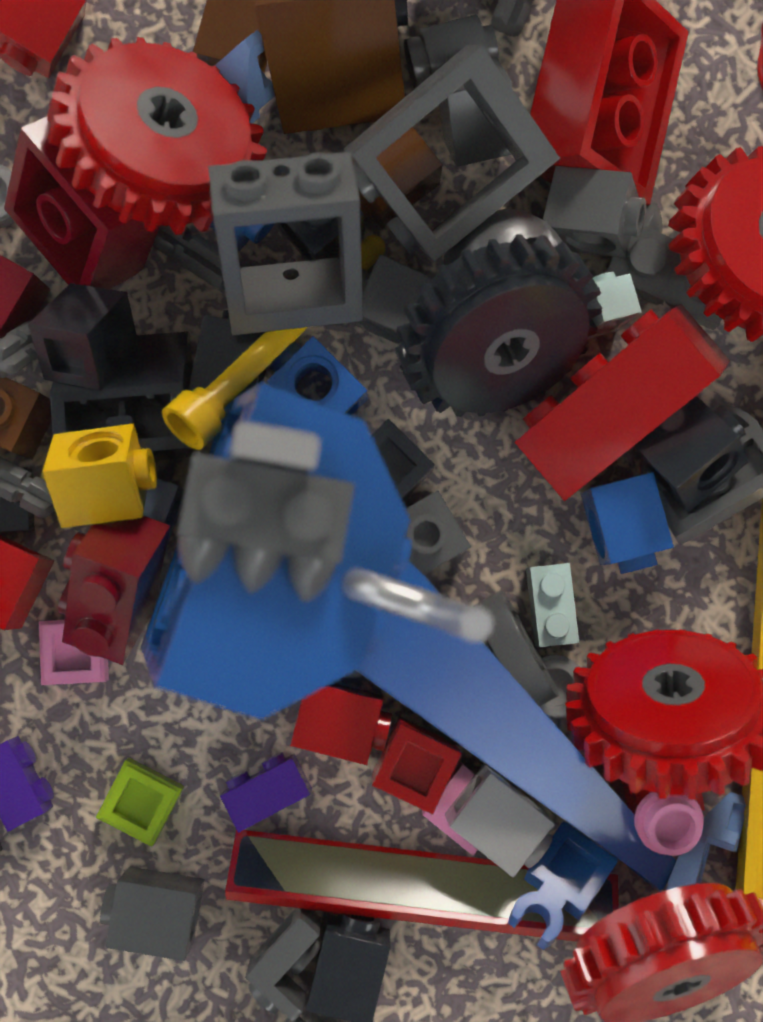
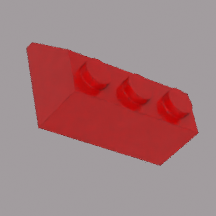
(609, 86)

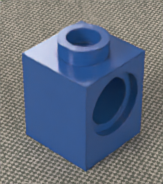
(296, 361)
(627, 522)

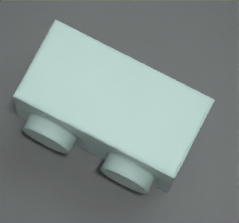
(617, 301)
(552, 605)

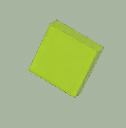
(140, 802)

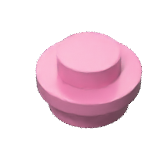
(669, 824)

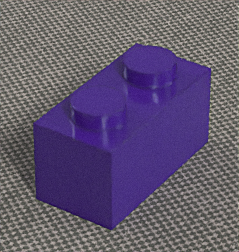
(21, 790)
(266, 792)

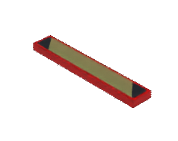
(393, 884)

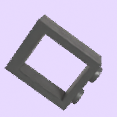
(506, 115)
(291, 292)

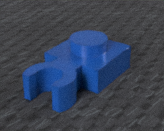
(565, 879)

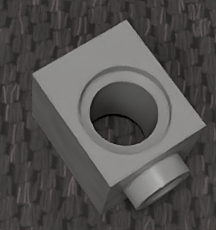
(500, 821)

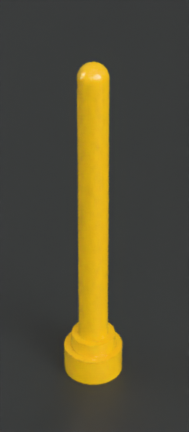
(198, 413)

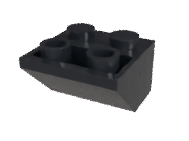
(133, 396)

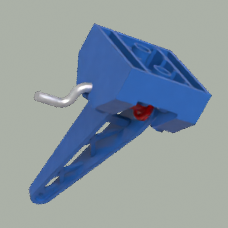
(376, 619)

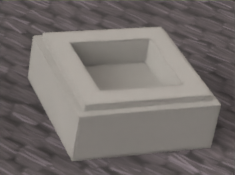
(274, 447)

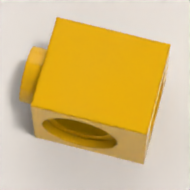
(98, 475)

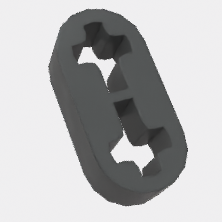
(516, 649)

